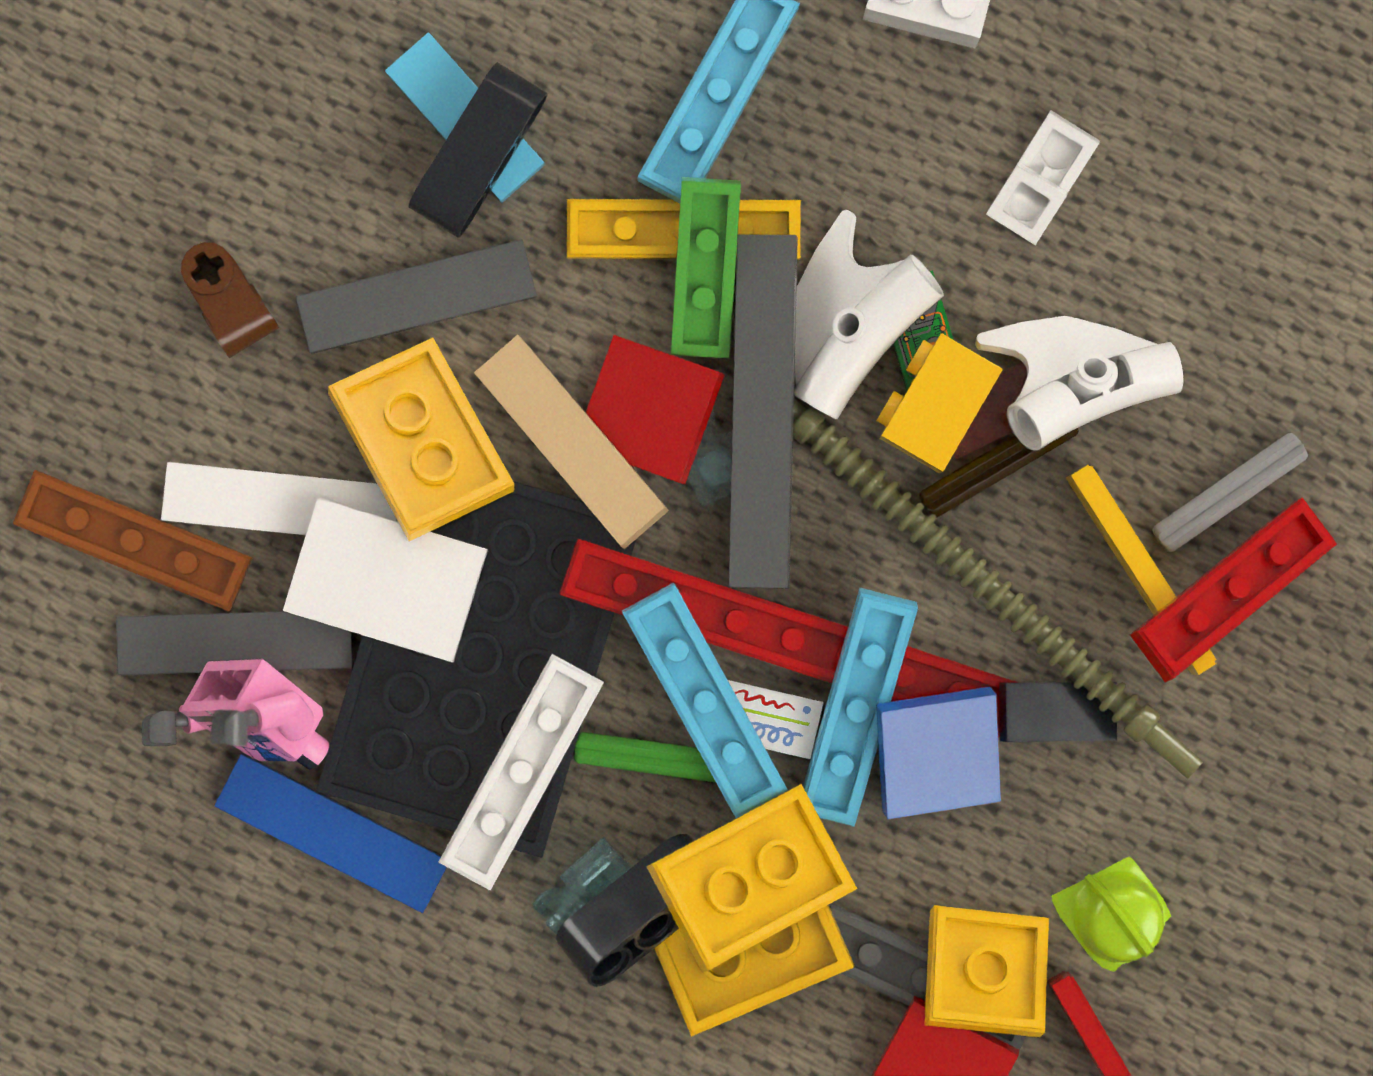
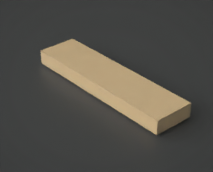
(571, 441)

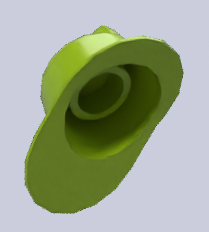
(1114, 914)

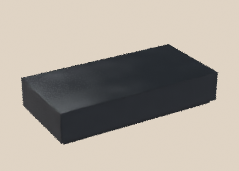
(1052, 713)

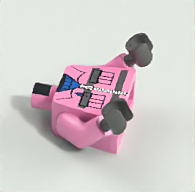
(249, 709)

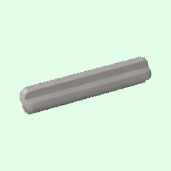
(1230, 492)

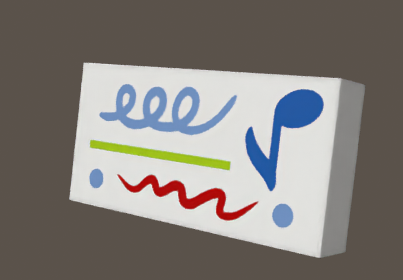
(781, 719)

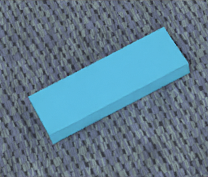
(442, 94)

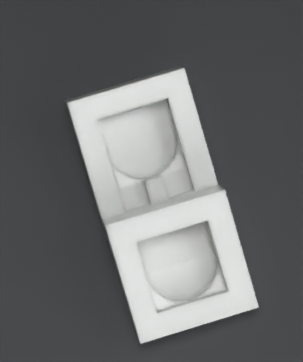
(1043, 177)

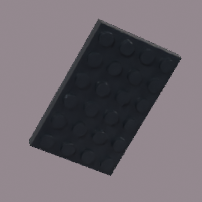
(426, 728)

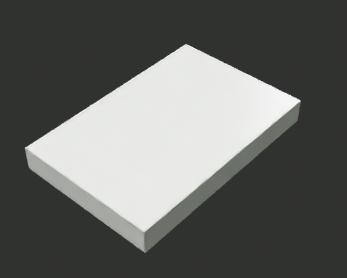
(376, 583)

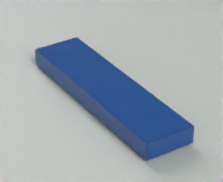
(331, 832)

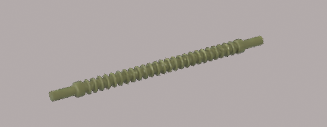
(1140, 722)

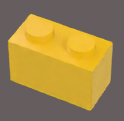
(939, 403)

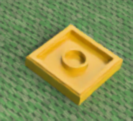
(987, 971)

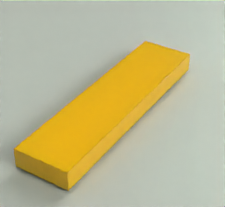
(651, 226)
(1127, 547)

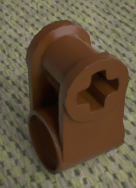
(230, 306)

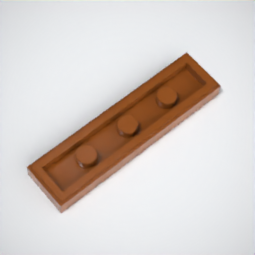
(132, 540)

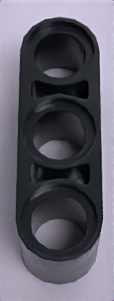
(477, 150)
(620, 921)

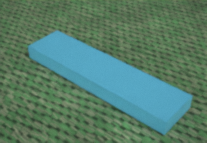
(717, 94)
(704, 700)
(849, 722)

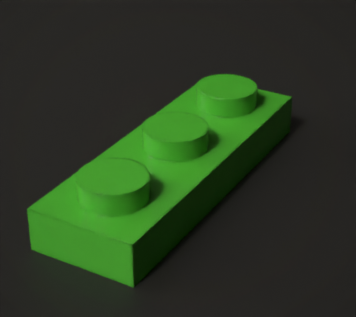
(705, 267)

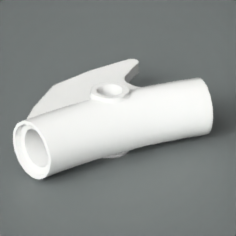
(851, 316)
(1079, 373)

